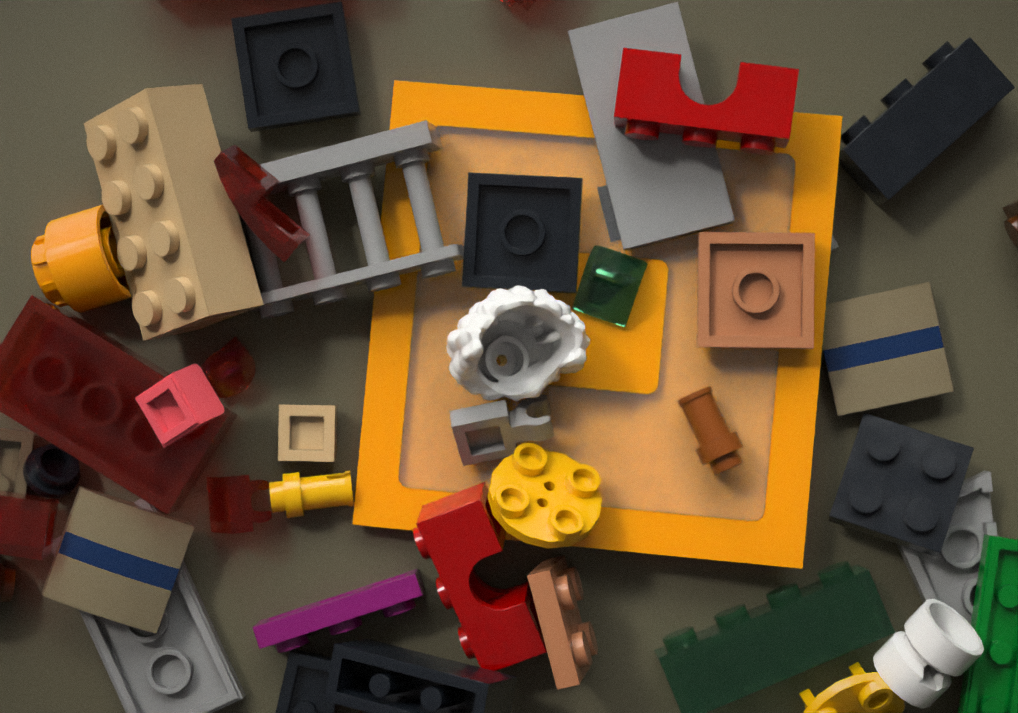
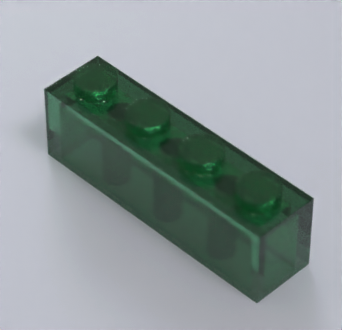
(774, 639)

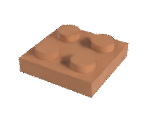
(755, 290)
(566, 638)

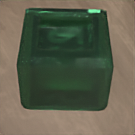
(609, 285)

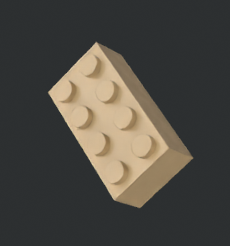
(171, 211)

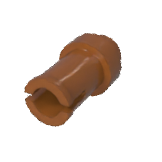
(716, 442)

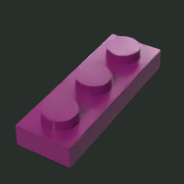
(340, 611)

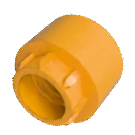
(79, 261)

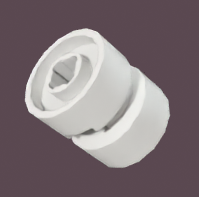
(930, 650)

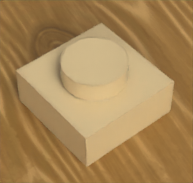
(307, 433)

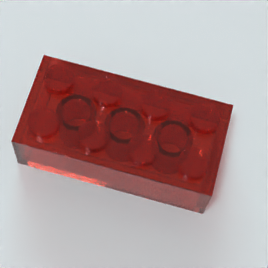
(81, 395)

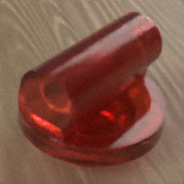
(230, 369)

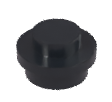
(51, 471)

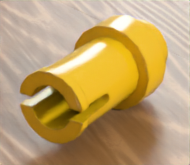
(310, 492)

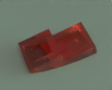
(248, 188)

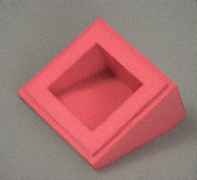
(180, 404)

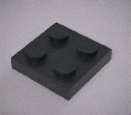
(296, 66)
(522, 232)
(901, 484)

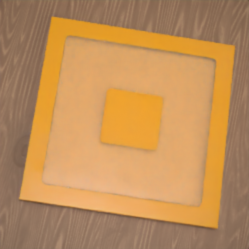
(623, 403)

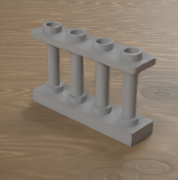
(355, 164)

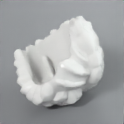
(528, 334)

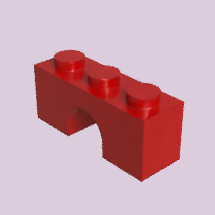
(754, 114)
(496, 623)

